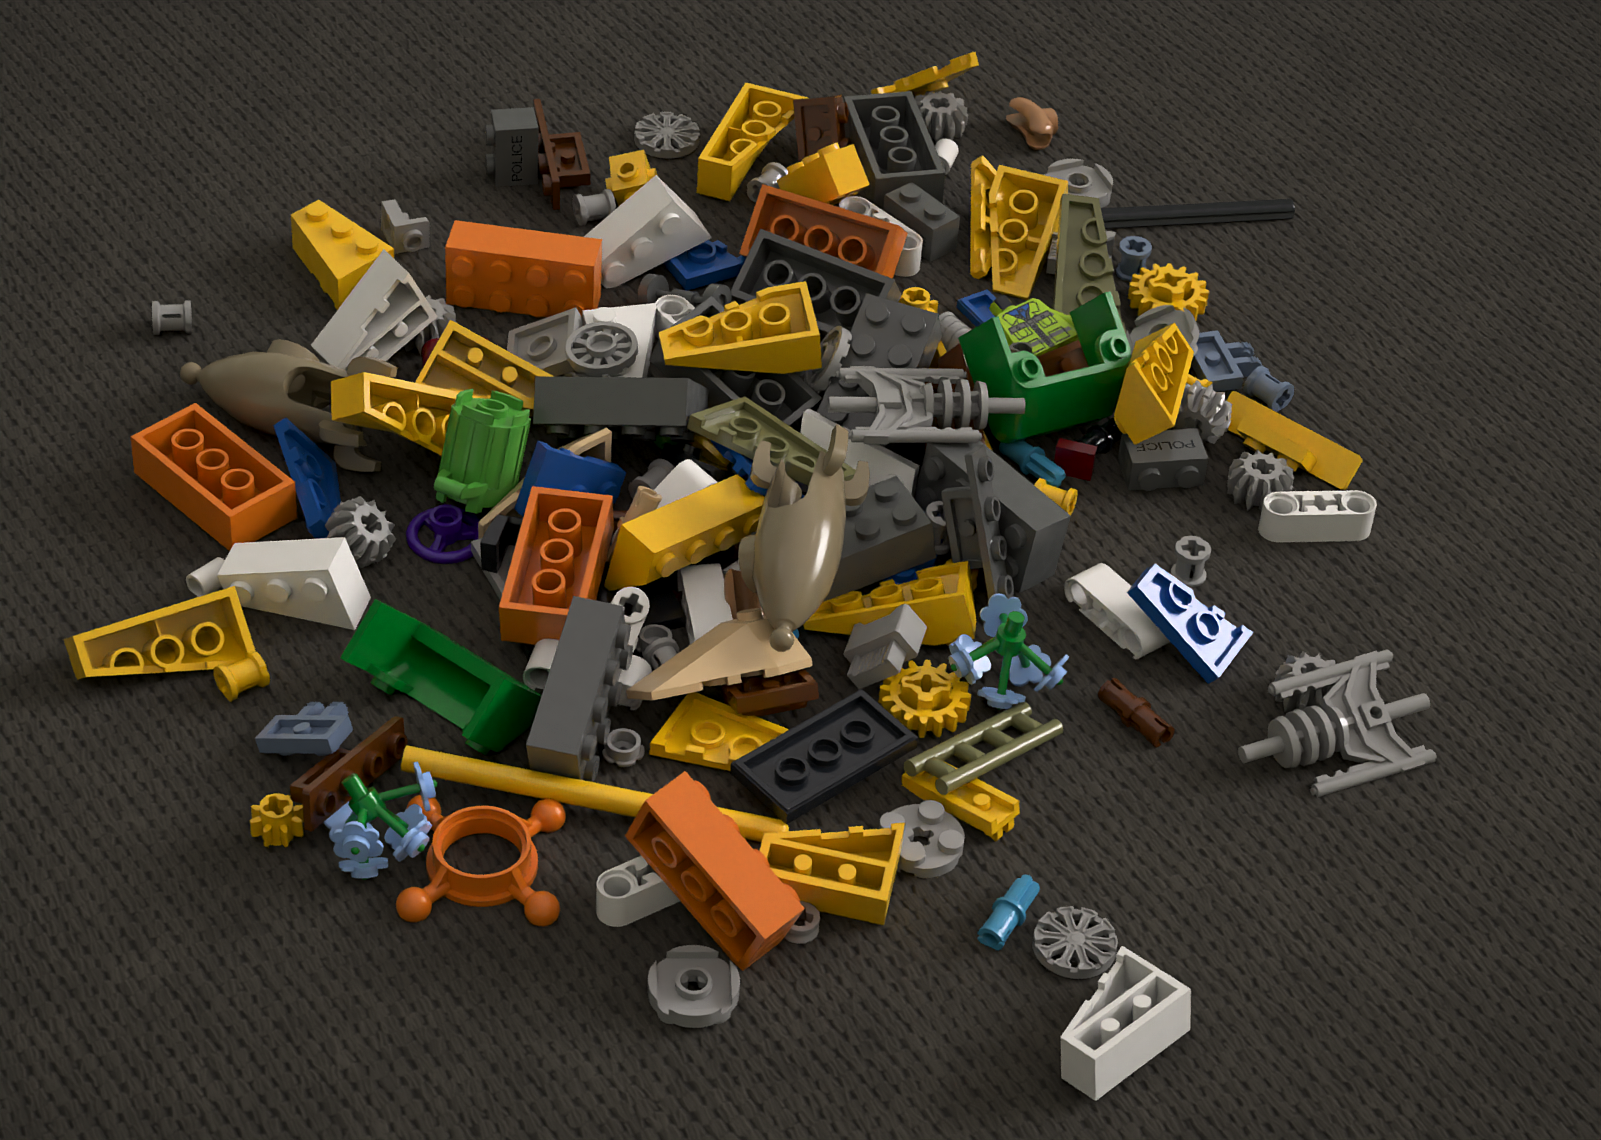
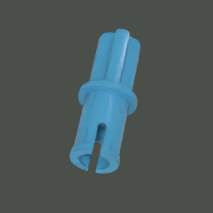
(1033, 461)
(1008, 912)

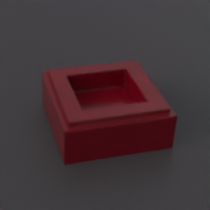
(1076, 458)

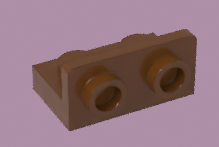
(820, 123)
(772, 694)

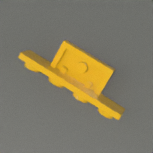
(1300, 446)

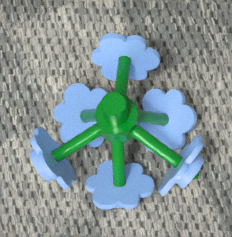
(1023, 663)
(357, 838)

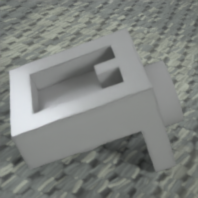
(402, 232)

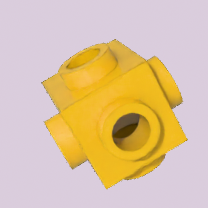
(628, 174)

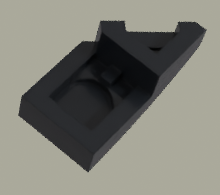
(495, 542)

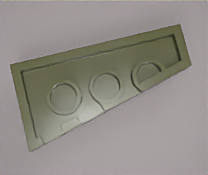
(1082, 255)
(744, 424)

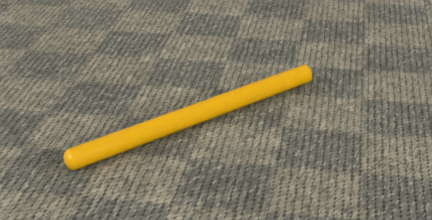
(559, 788)

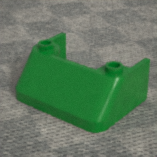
(1059, 399)
(443, 677)

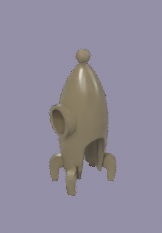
(290, 384)
(799, 538)

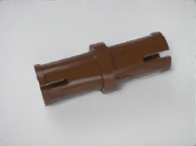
(1135, 712)

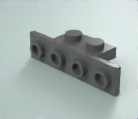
(973, 523)

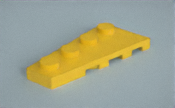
(710, 733)

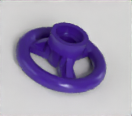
(447, 529)

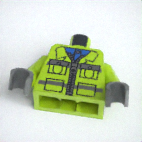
(1033, 325)

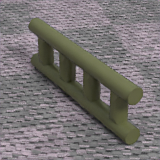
(977, 761)

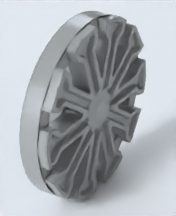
(674, 132)
(601, 347)
(833, 348)
(1075, 942)

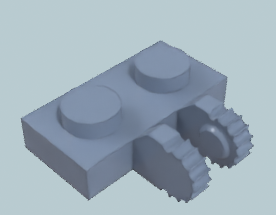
(1223, 363)
(310, 731)

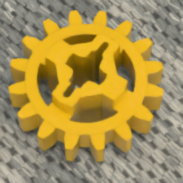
(1168, 287)
(926, 698)

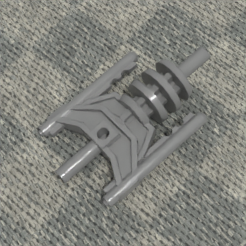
(907, 405)
(1349, 722)

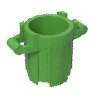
(482, 450)

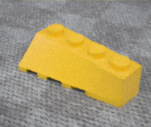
(741, 137)
(1154, 384)
(394, 406)
(683, 533)
(170, 639)

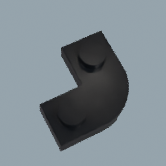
(689, 451)

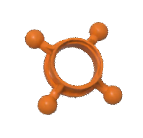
(490, 889)

